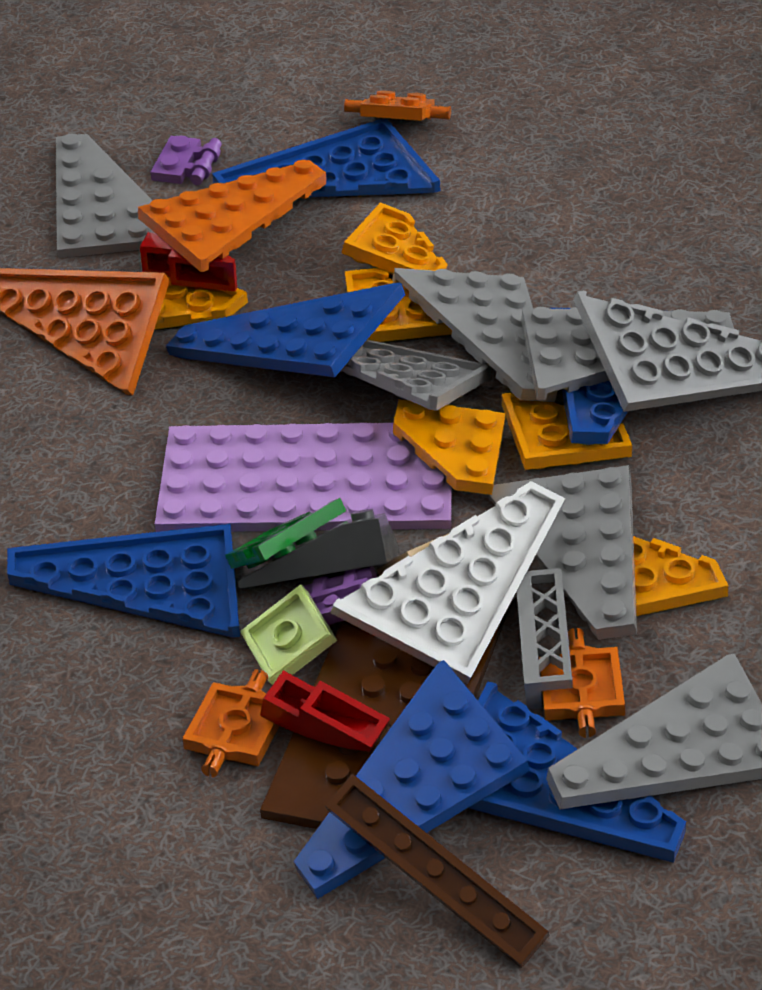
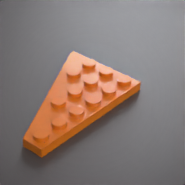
(224, 215)
(89, 316)

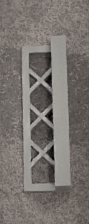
(530, 637)

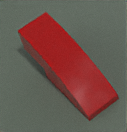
(162, 258)
(322, 713)

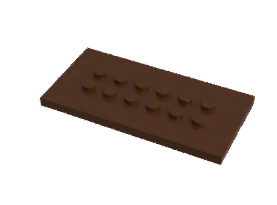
(373, 675)

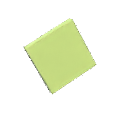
(288, 634)

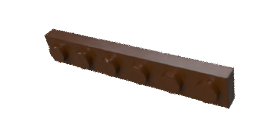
(437, 871)

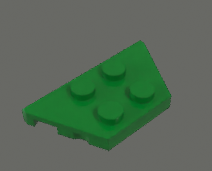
(280, 539)

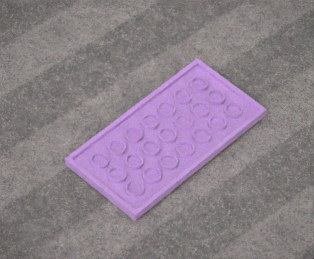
(278, 472)

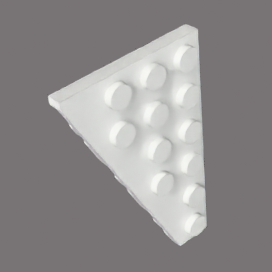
(459, 586)

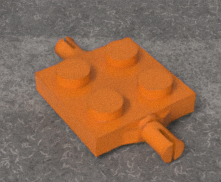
(386, 105)
(595, 689)
(231, 725)

